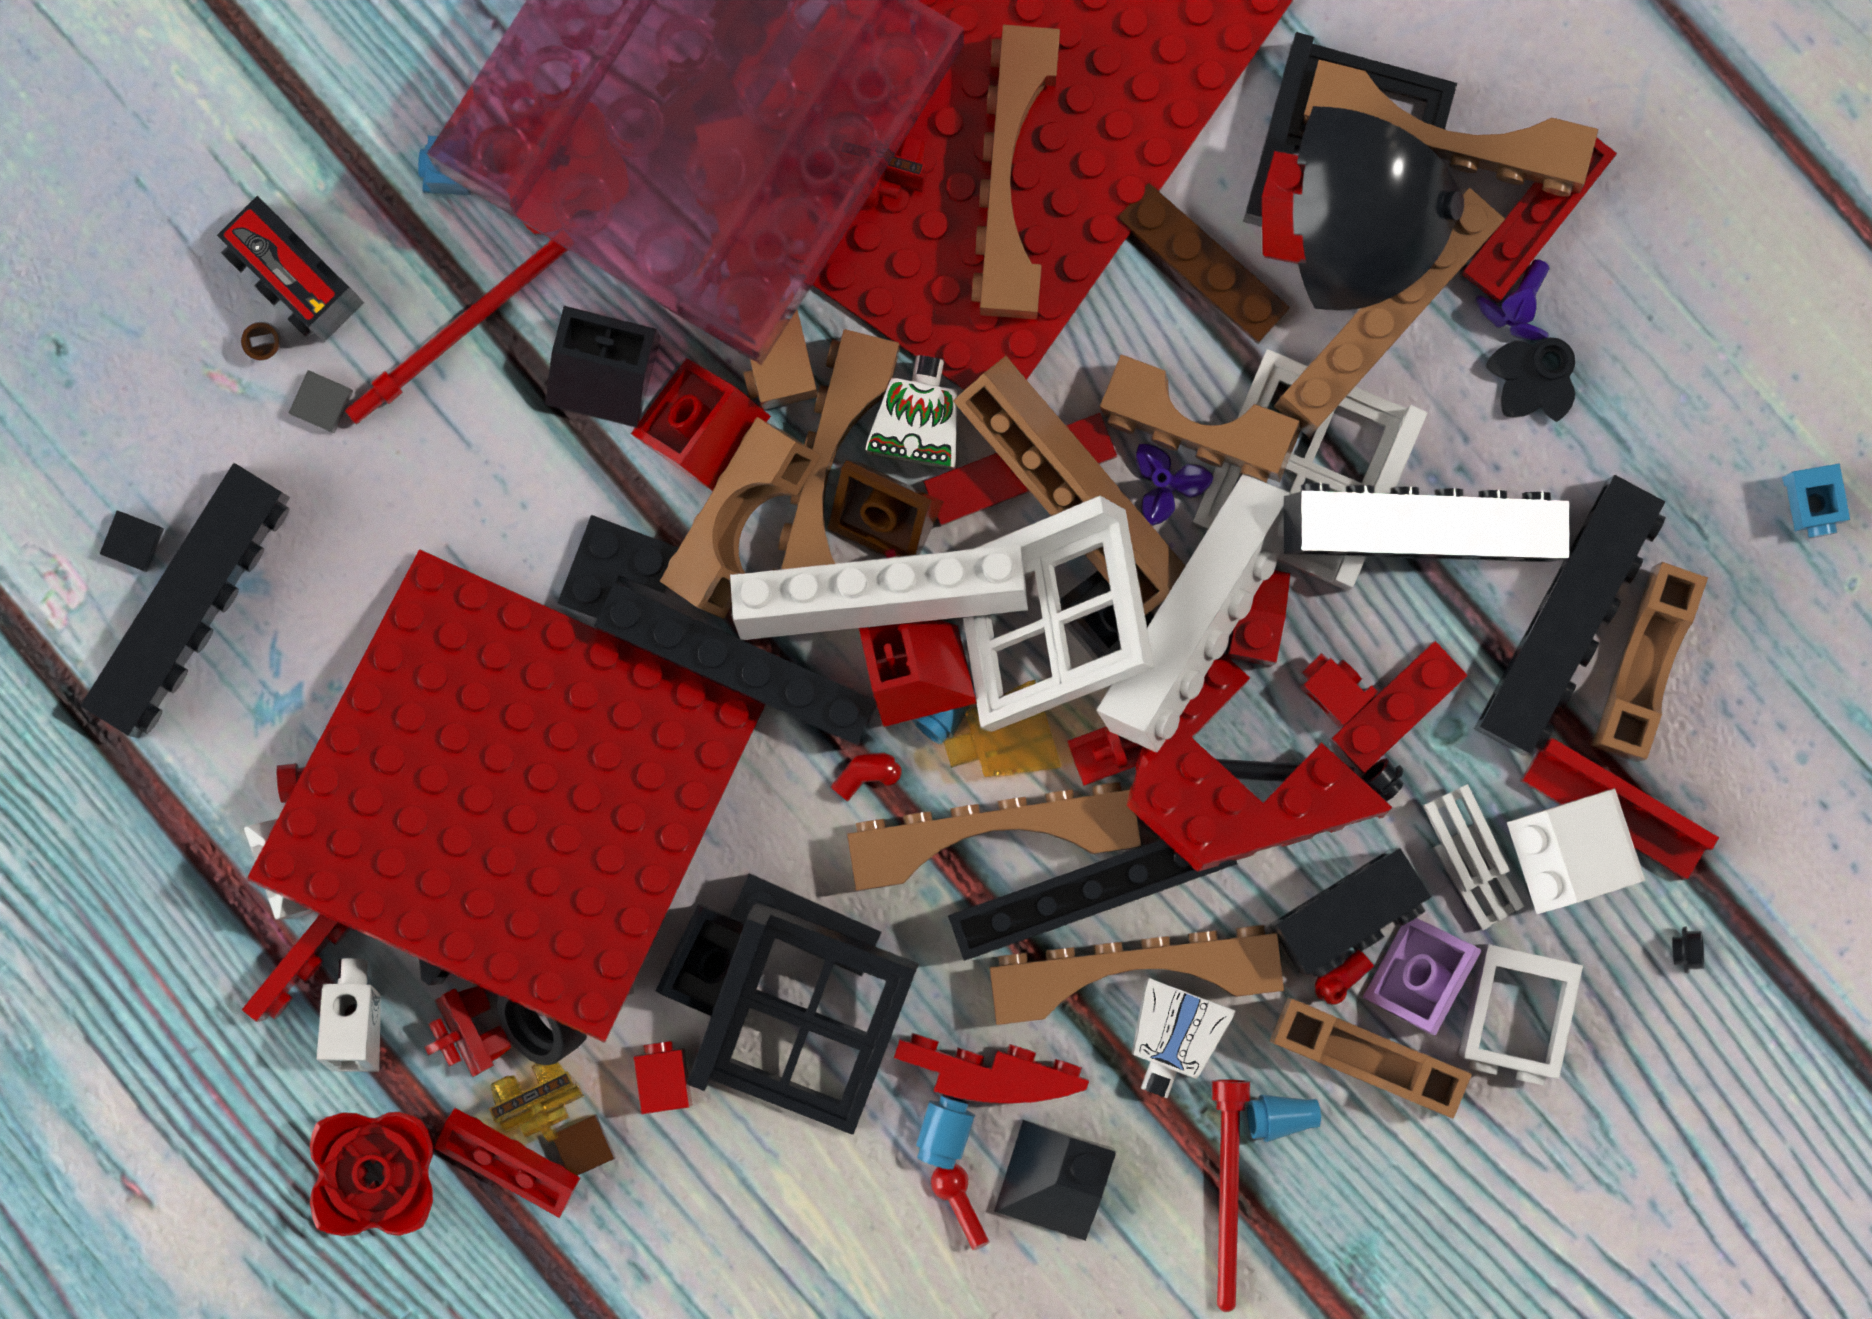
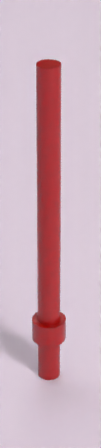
(388, 386)

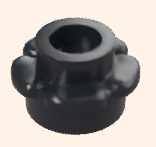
(1384, 778)
(1688, 950)

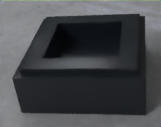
(131, 541)

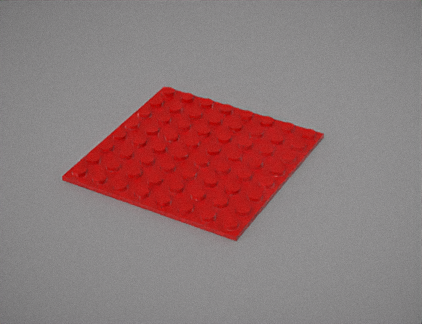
(508, 795)

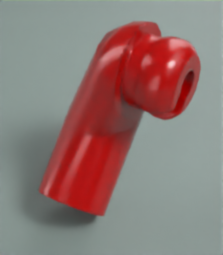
(867, 769)

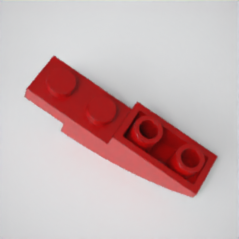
(1009, 1080)

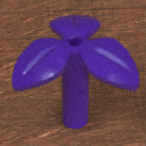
(1520, 306)
(1155, 466)

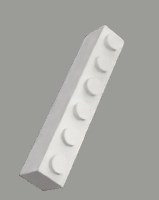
(879, 592)
(1200, 614)

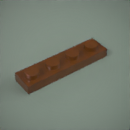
(1204, 264)

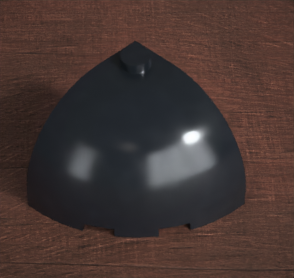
(1368, 209)

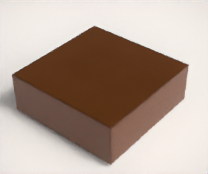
(584, 1146)

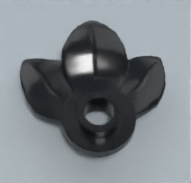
(1530, 383)

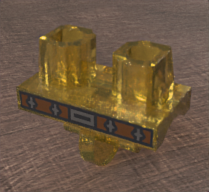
(537, 1107)

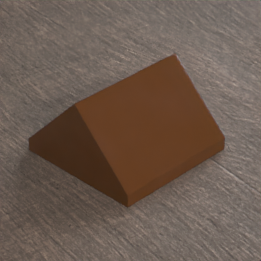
(882, 511)

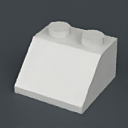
(1575, 851)

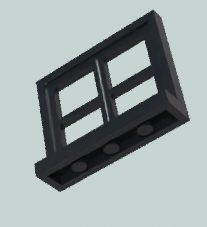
(1294, 91)
(741, 993)

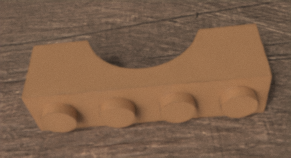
(1255, 441)
(763, 467)
(1641, 678)
(1370, 1057)

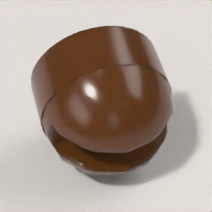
(265, 350)

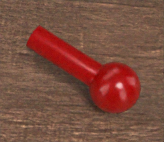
(952, 1187)

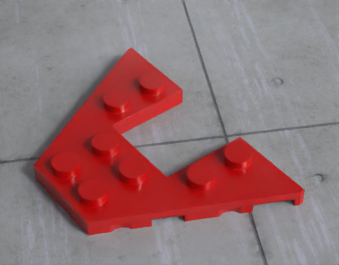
(1213, 815)

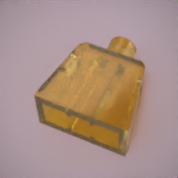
(1009, 750)

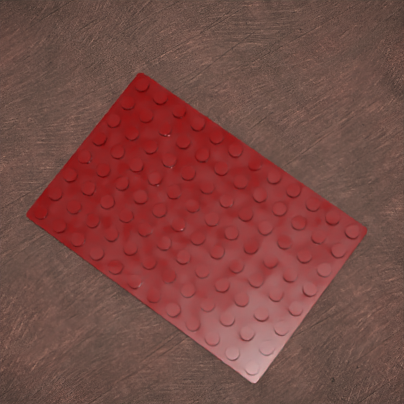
(1122, 115)

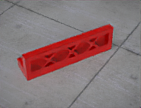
(1653, 827)

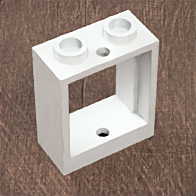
(1489, 1061)

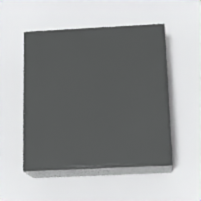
(320, 401)

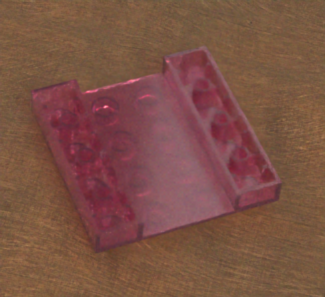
(698, 139)

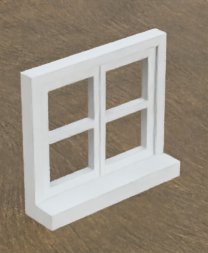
(1385, 469)
(1043, 547)

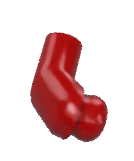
(1334, 985)

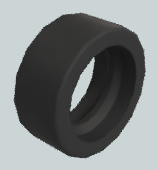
(533, 1037)

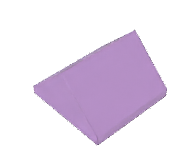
(1422, 975)

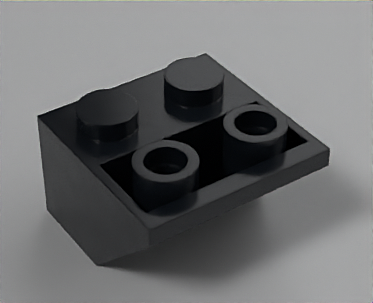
(601, 366)

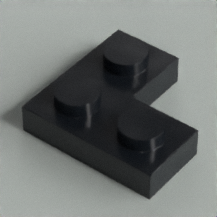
(604, 557)

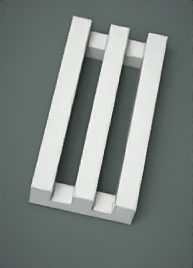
(1484, 875)
(1503, 882)

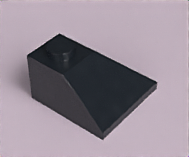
(1055, 1180)

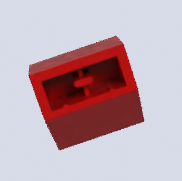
(916, 669)

